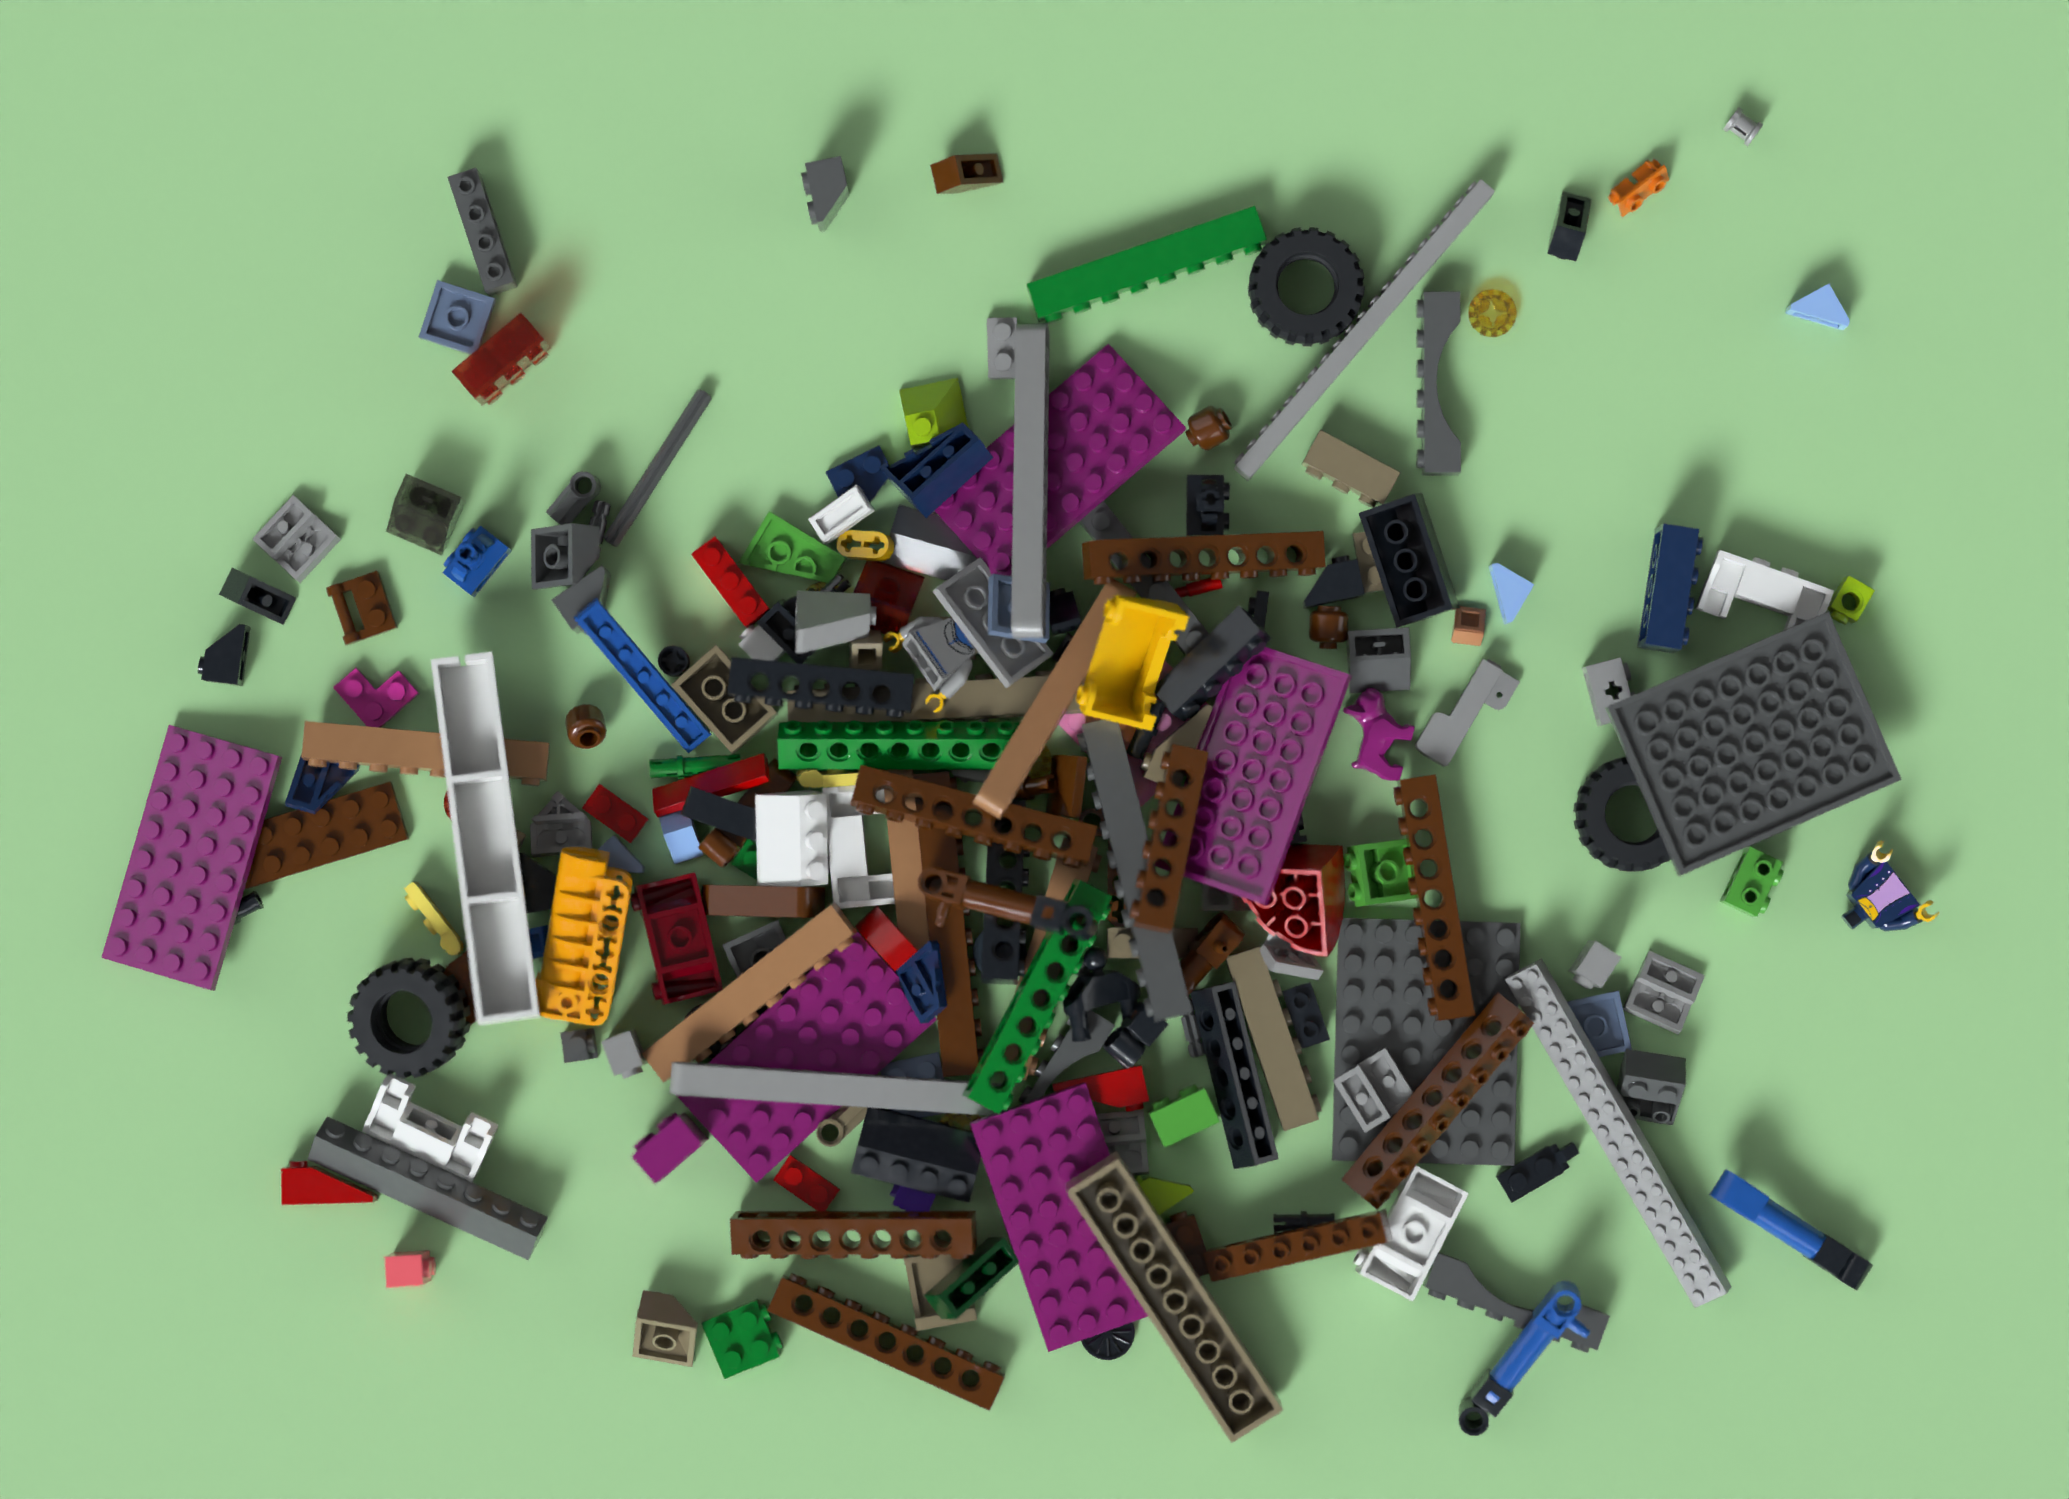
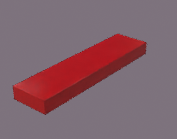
(718, 781)

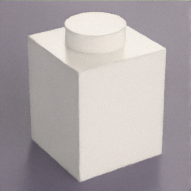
(760, 644)

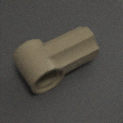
(845, 1119)

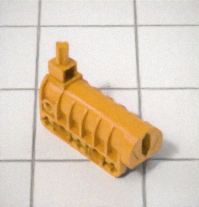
(577, 937)

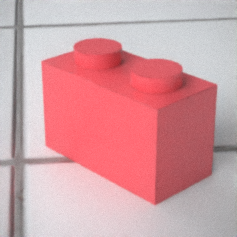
(409, 1268)

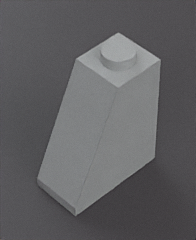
(831, 618)

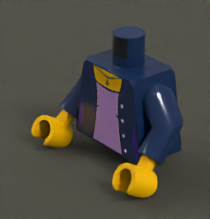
(1881, 896)

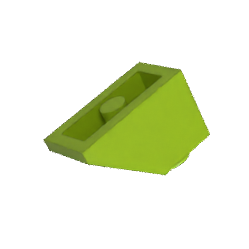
(1164, 1193)

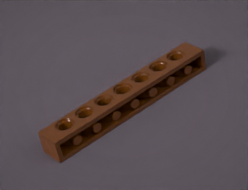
(1307, 545)
(1426, 790)
(961, 803)
(1438, 1101)
(747, 1244)
(980, 1394)

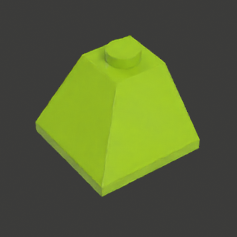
(932, 410)

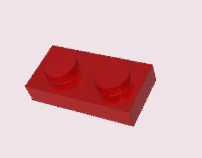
(615, 813)
(806, 1184)

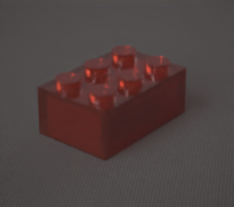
(502, 360)

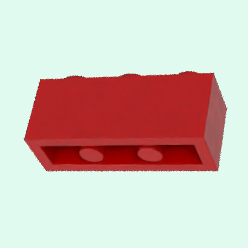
(730, 582)

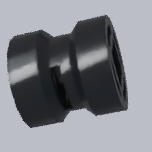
(672, 657)

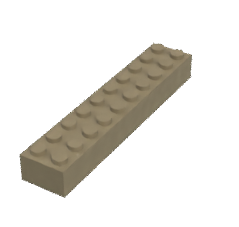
(1174, 1296)

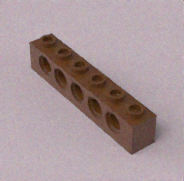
(1192, 764)
(1298, 1245)

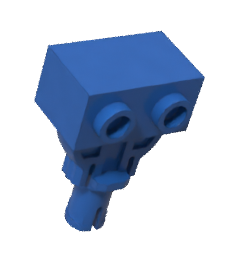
(475, 560)

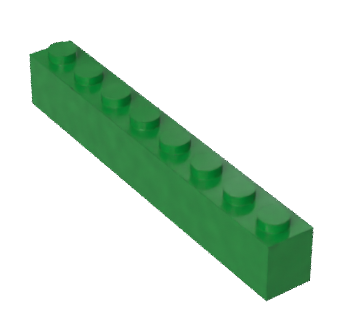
(1147, 264)

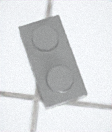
(1001, 347)

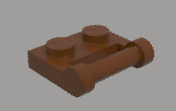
(371, 604)

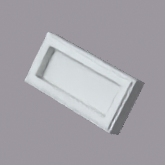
(841, 514)

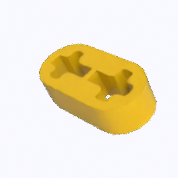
(864, 552)

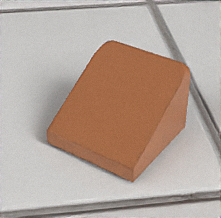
(1468, 626)

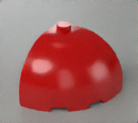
(1306, 899)

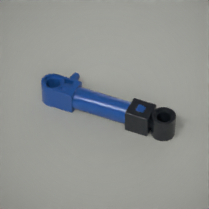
(1791, 1229)
(1497, 1385)

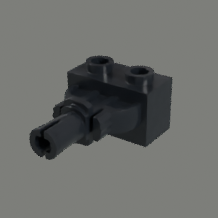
(1206, 505)
(780, 620)

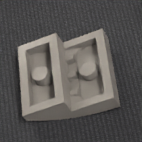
(296, 539)
(1663, 992)
(1374, 1089)
(1127, 1135)

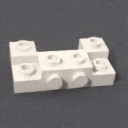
(1762, 586)
(848, 855)
(426, 1133)

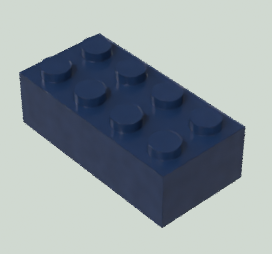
(1669, 587)

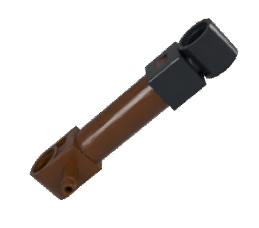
(1038, 911)
(1205, 952)

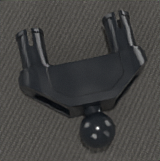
(1097, 990)

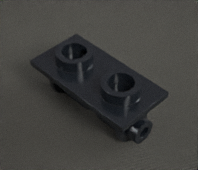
(1305, 1015)

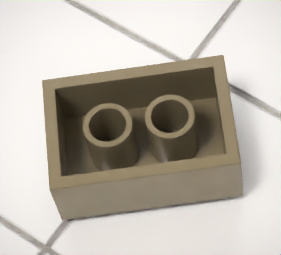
(706, 692)

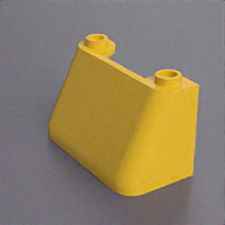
(1129, 659)

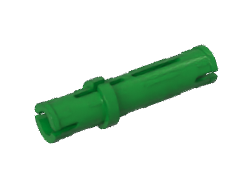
(688, 766)

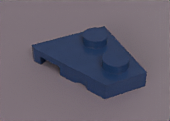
(860, 471)
(316, 785)
(923, 982)

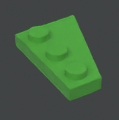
(791, 551)

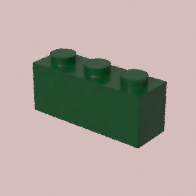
(972, 1278)

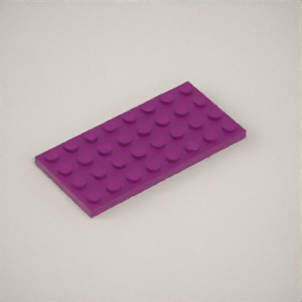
(1099, 435)
(1259, 770)
(191, 857)
(835, 1021)
(1065, 1268)

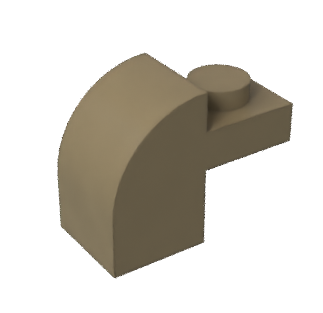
(866, 652)

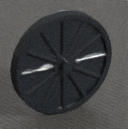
(1111, 1343)

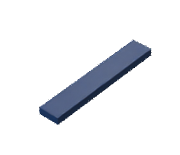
(642, 675)

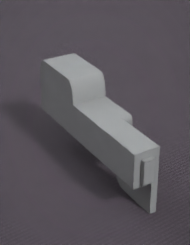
(1445, 732)

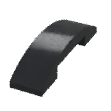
(720, 813)

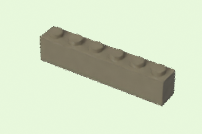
(1272, 1039)

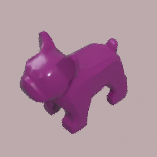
(1378, 734)

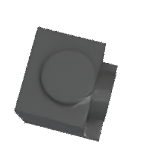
(579, 1045)

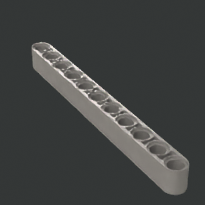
(1030, 481)
(822, 1088)

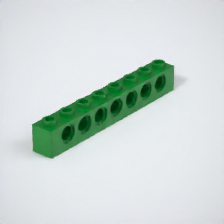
(885, 751)
(1036, 977)

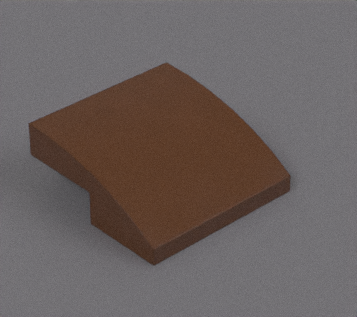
(1070, 778)

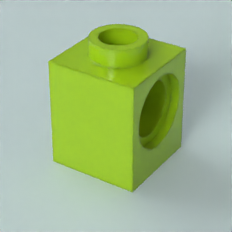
(1861, 594)

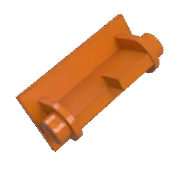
(1650, 179)

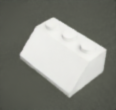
(791, 838)

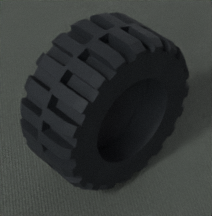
(1311, 246)
(1594, 829)
(377, 1037)

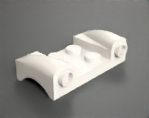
(1418, 1228)

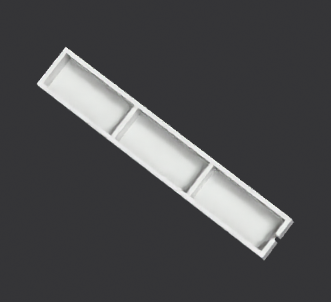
(485, 839)

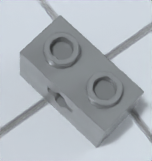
(1597, 681)
(1594, 965)
(624, 1054)

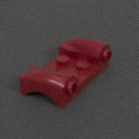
(677, 938)

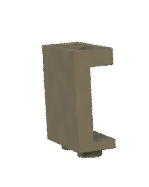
(924, 1275)

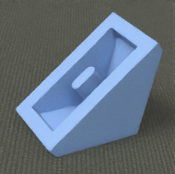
(1820, 307)
(1510, 591)
(680, 837)

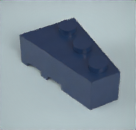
(938, 469)

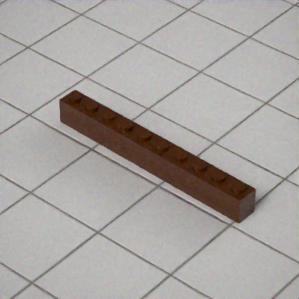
(956, 1022)

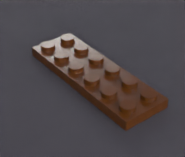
(336, 832)

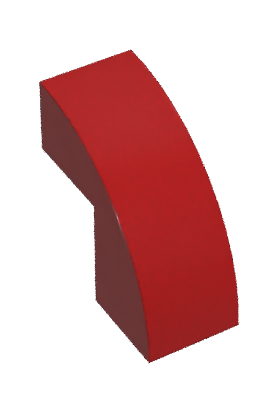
(885, 938)

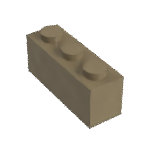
(1350, 469)

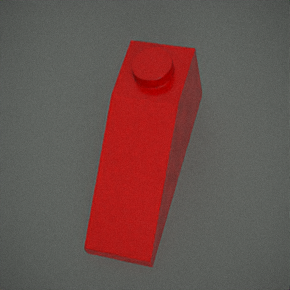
(1114, 1088)
(314, 1185)

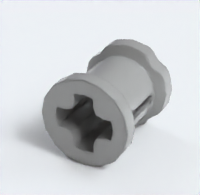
(1743, 126)

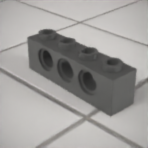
(482, 232)

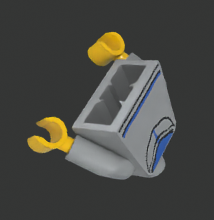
(938, 651)

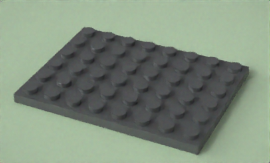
(1753, 743)
(1386, 1005)

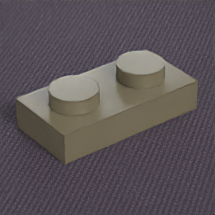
(1368, 570)

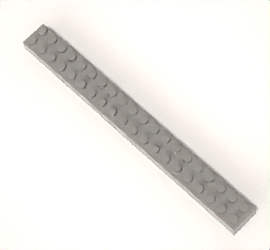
(1368, 323)
(1618, 1133)

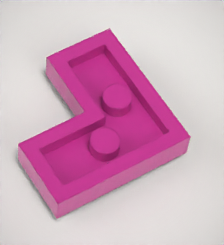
(374, 705)

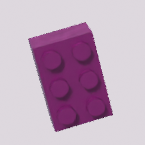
(670, 1147)

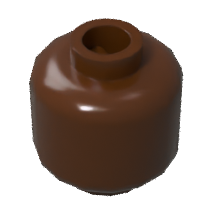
(1208, 428)
(1328, 626)
(585, 726)

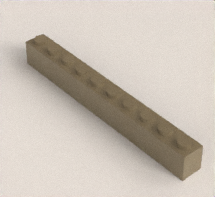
(974, 700)

